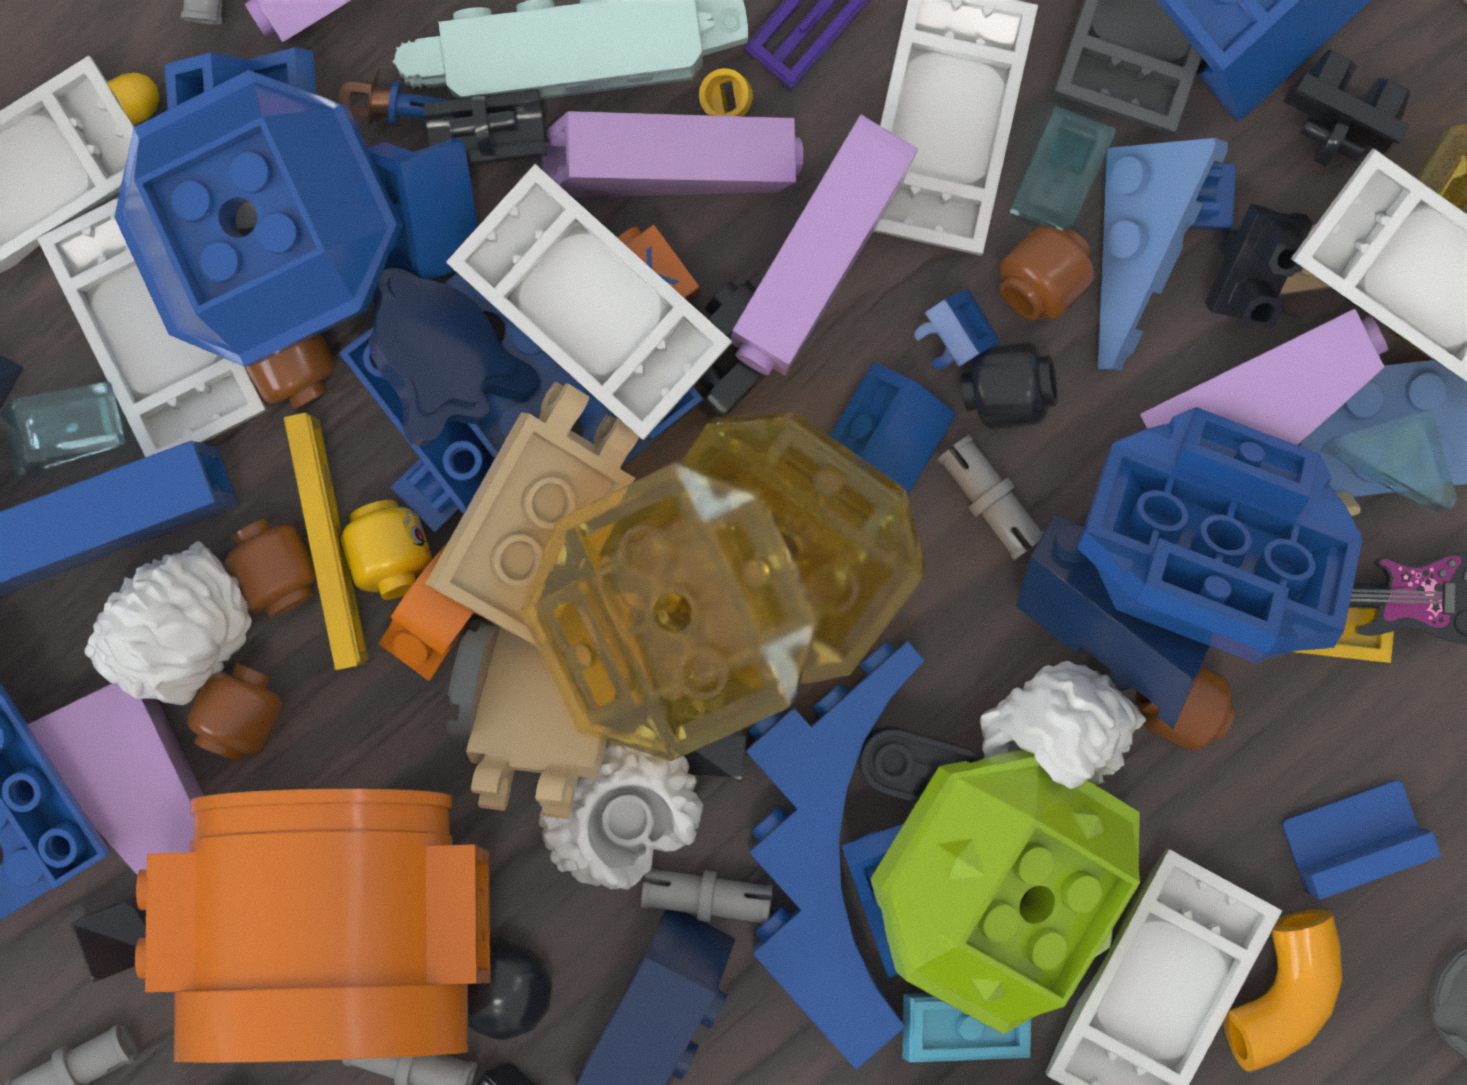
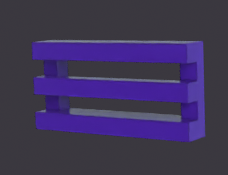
(774, 64)

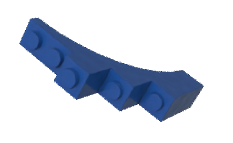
(813, 943)

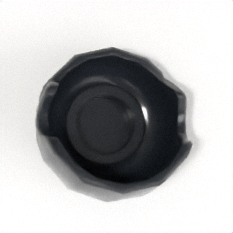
(516, 995)

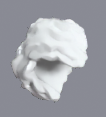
(170, 627)
(1069, 722)
(624, 816)

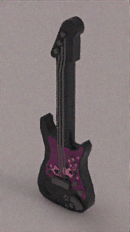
(1417, 597)

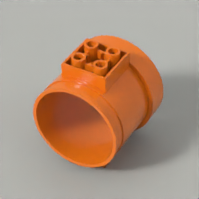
(317, 927)

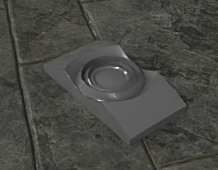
(1129, 63)

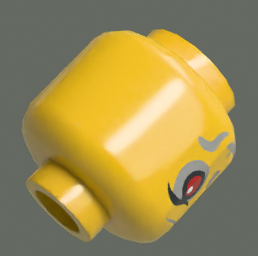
(385, 548)

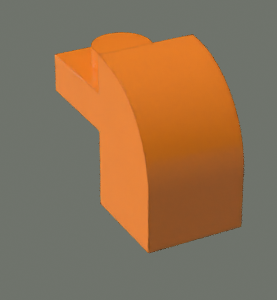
(426, 626)

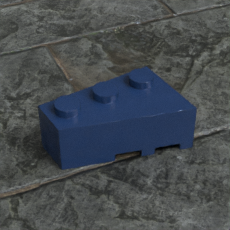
(1072, 603)
(662, 1006)

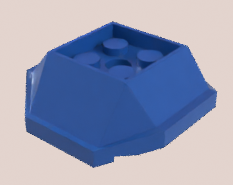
(317, 206)
(1224, 537)

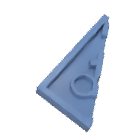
(1145, 218)

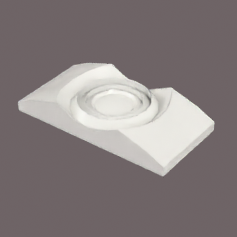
(956, 103)
(59, 156)
(1397, 257)
(589, 302)
(161, 382)
(1164, 980)

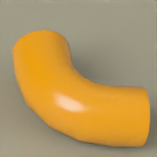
(1299, 998)

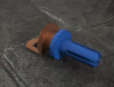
(386, 101)

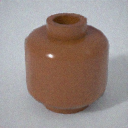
(1046, 273)
(294, 373)
(271, 567)
(234, 713)
(1204, 717)

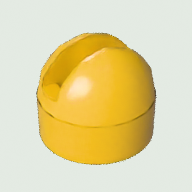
(136, 95)
(713, 95)

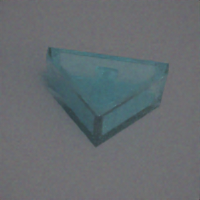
(1061, 168)
(61, 426)
(1402, 457)

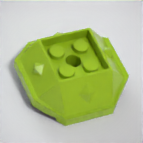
(967, 860)

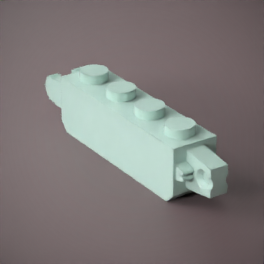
(572, 46)

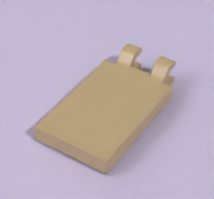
(531, 484)
(527, 729)

